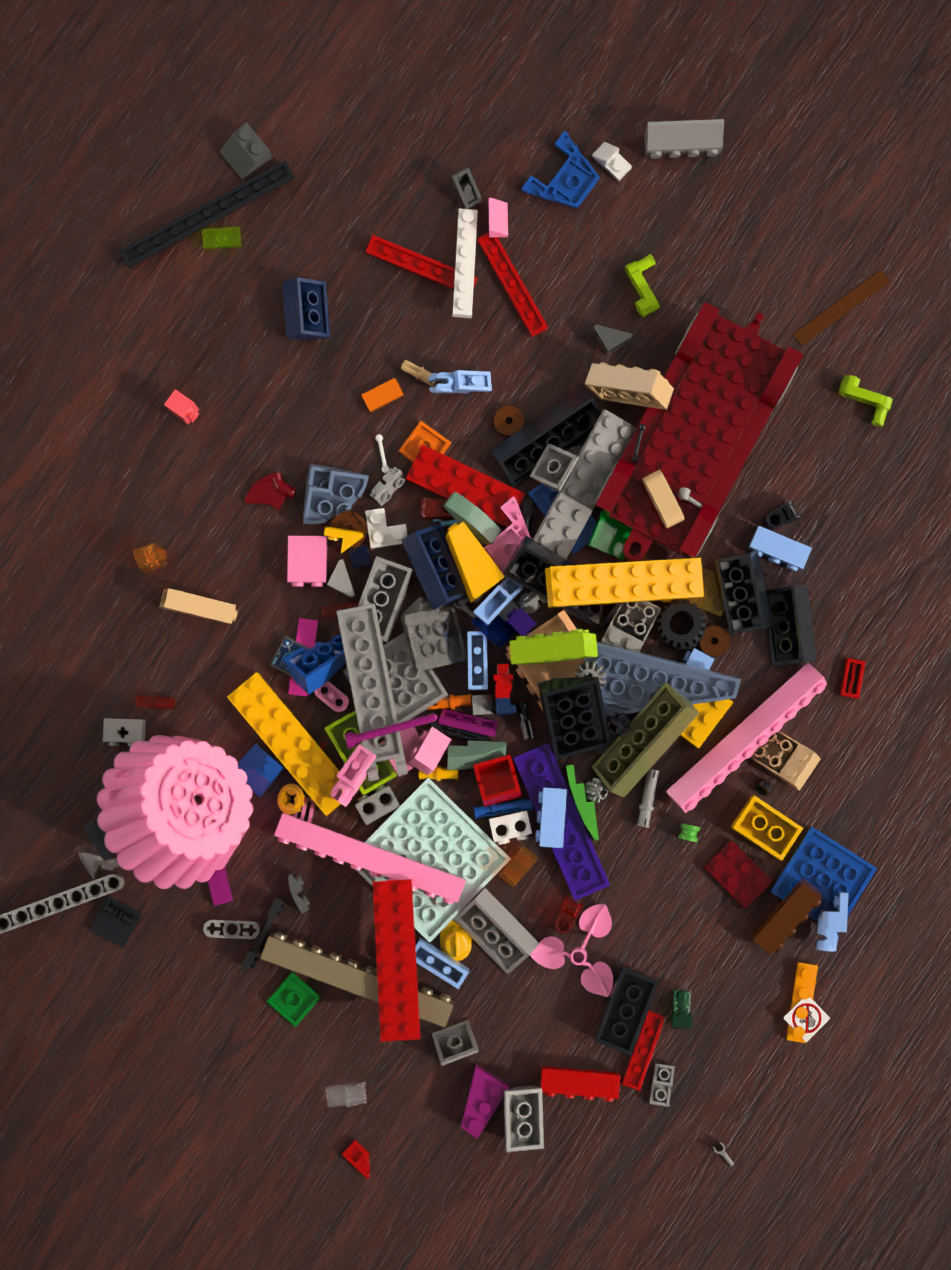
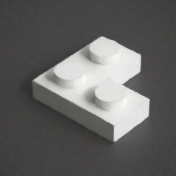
(380, 534)

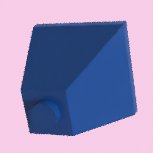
(260, 769)

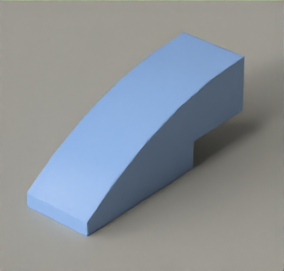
(498, 600)

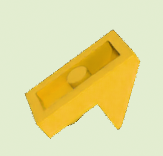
(349, 536)

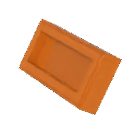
(382, 395)

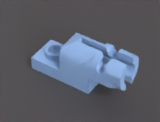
(461, 382)
(832, 922)

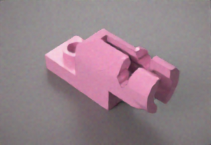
(352, 775)

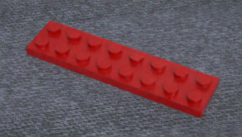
(396, 960)

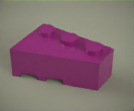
(483, 1099)

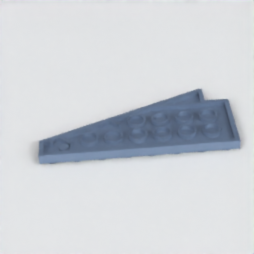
(637, 677)

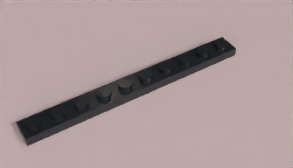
(207, 214)

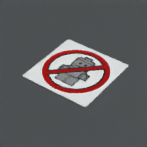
(812, 1023)

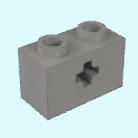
(112, 730)

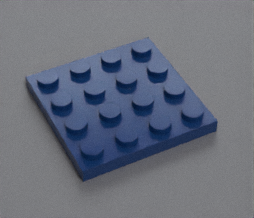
(827, 868)

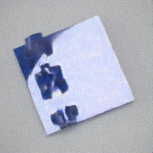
(496, 631)

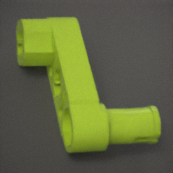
(648, 302)
(850, 389)

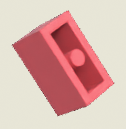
(182, 407)

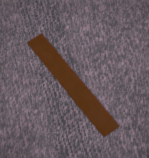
(841, 307)

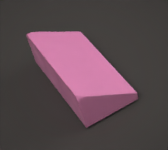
(498, 218)

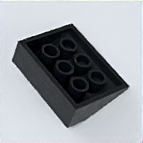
(574, 715)

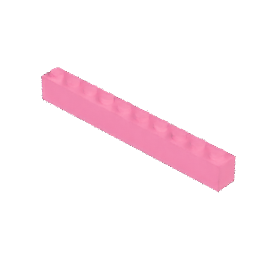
(747, 737)
(369, 857)

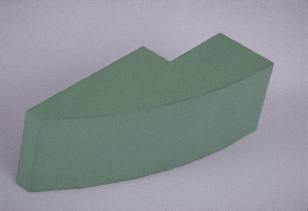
(476, 520)
(476, 752)

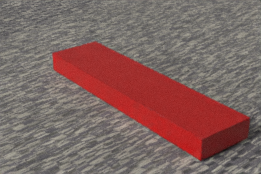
(643, 1051)

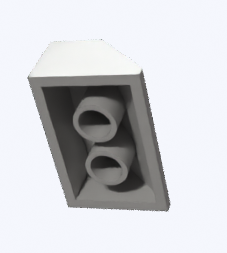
(523, 1118)

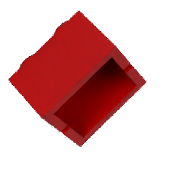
(496, 780)

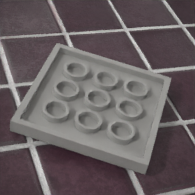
(411, 690)

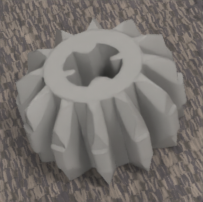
(591, 669)

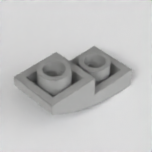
(661, 1085)

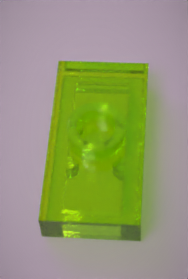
(221, 237)

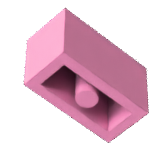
(429, 751)

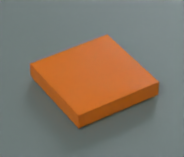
(423, 435)

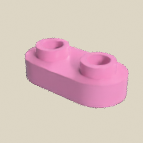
(331, 697)

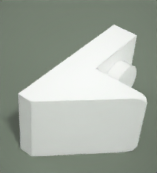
(611, 160)

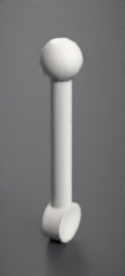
(385, 468)

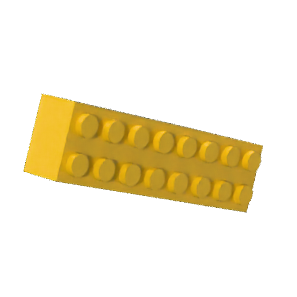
(624, 582)
(288, 740)

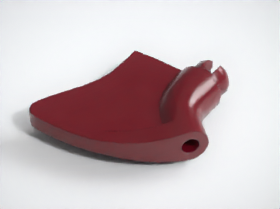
(270, 491)

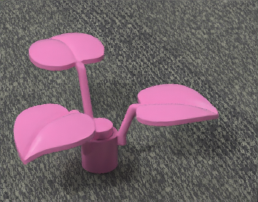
(550, 953)

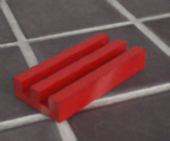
(845, 675)

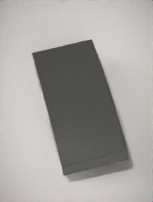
(296, 885)

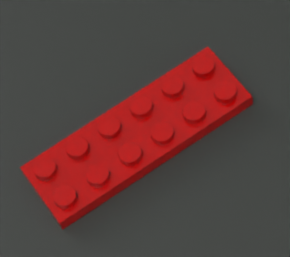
(445, 475)

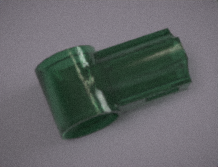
(681, 1016)

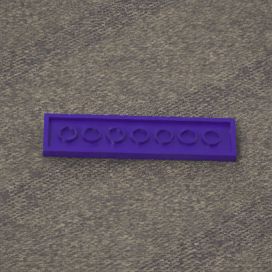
(577, 857)

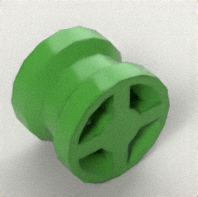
(689, 832)

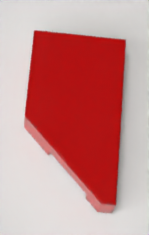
(358, 1157)

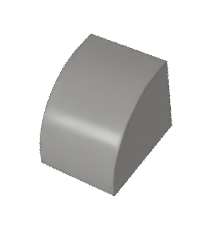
(483, 704)

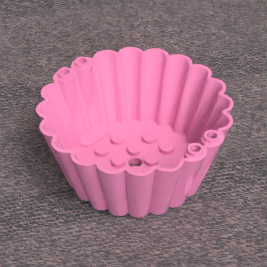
(154, 815)

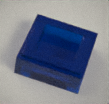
(359, 556)

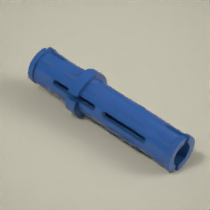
(503, 808)

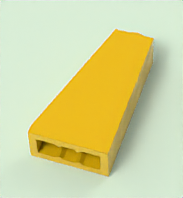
(472, 562)

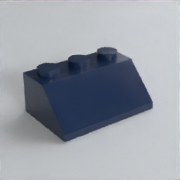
(305, 309)

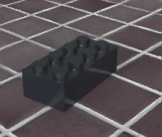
(626, 1010)

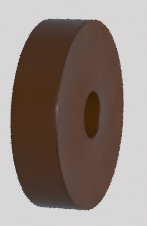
(512, 413)
(722, 644)

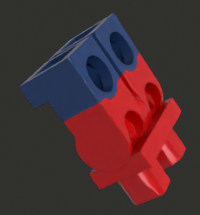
(502, 691)

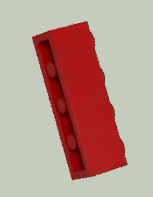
(580, 1082)

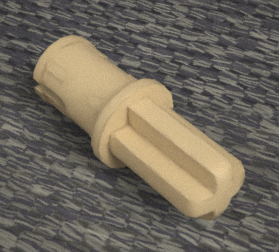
(418, 372)

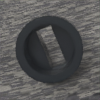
(763, 787)

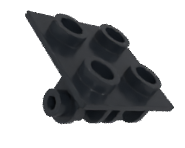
(115, 921)

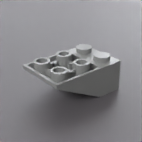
(631, 625)

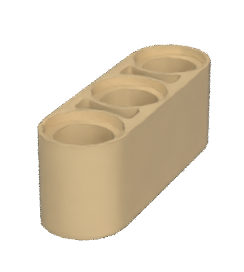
(663, 499)

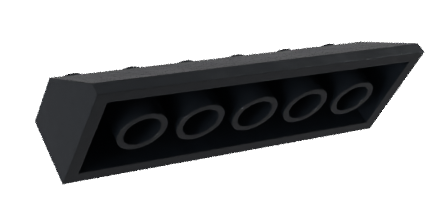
(560, 426)
(528, 569)

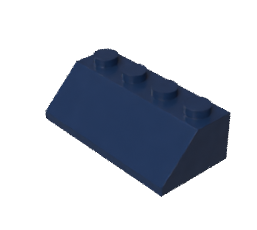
(434, 566)

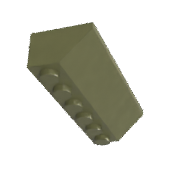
(645, 741)

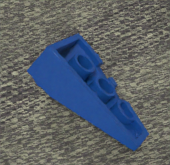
(317, 664)

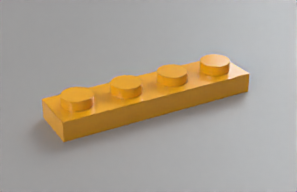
(803, 989)

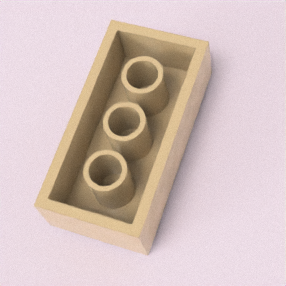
(629, 385)

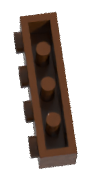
(787, 916)

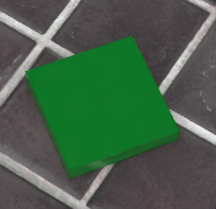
(609, 536)
(294, 999)

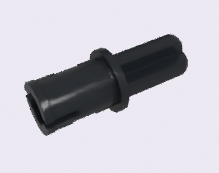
(527, 509)
(525, 720)

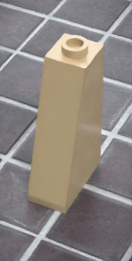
(198, 606)

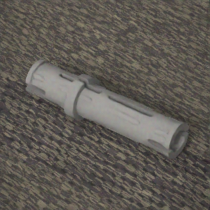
(648, 798)

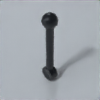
(642, 427)

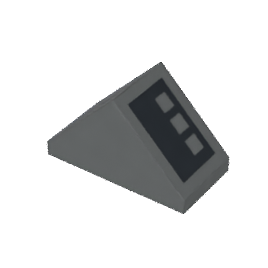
(611, 338)

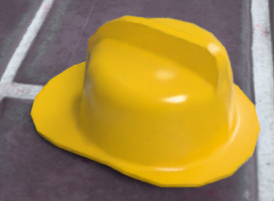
(455, 941)

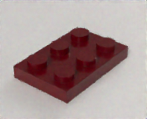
(738, 874)

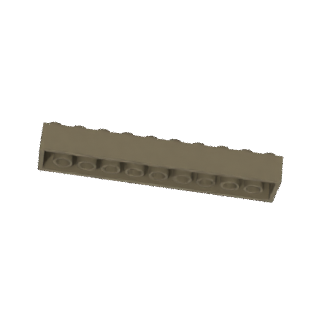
(346, 974)

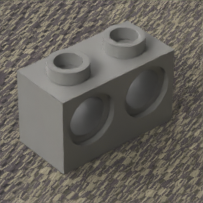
(379, 808)

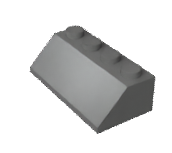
(684, 138)
(386, 590)
(496, 931)

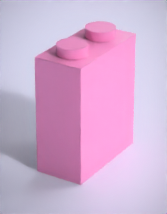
(307, 560)

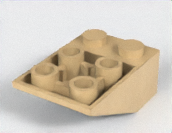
(786, 759)

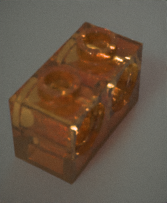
(150, 557)
(518, 866)

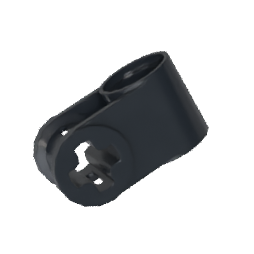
(784, 514)

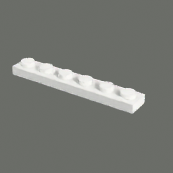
(465, 263)

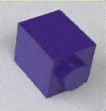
(520, 621)

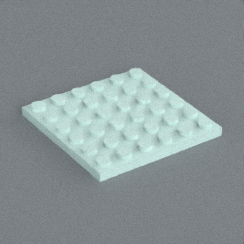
(443, 837)

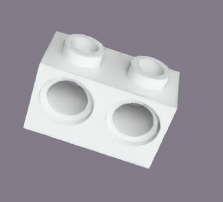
(509, 821)

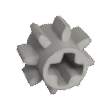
(596, 790)

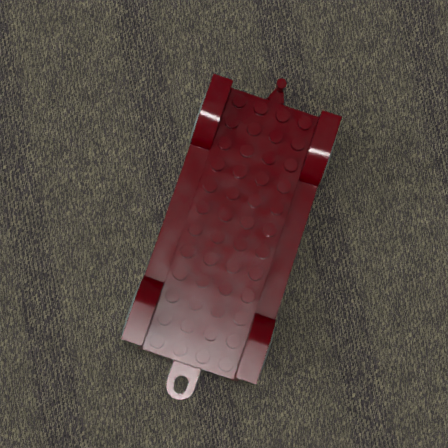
(720, 402)

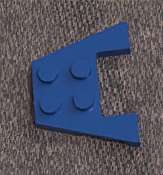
(571, 182)

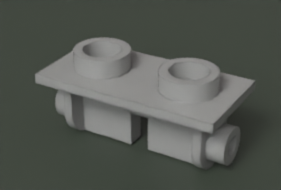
(394, 479)
(529, 603)

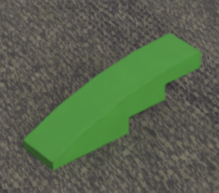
(585, 809)

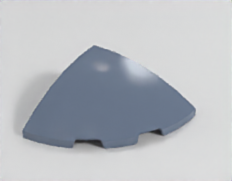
(330, 492)

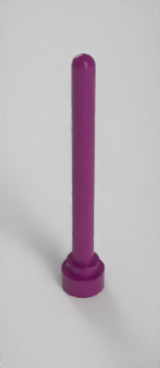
(353, 739)

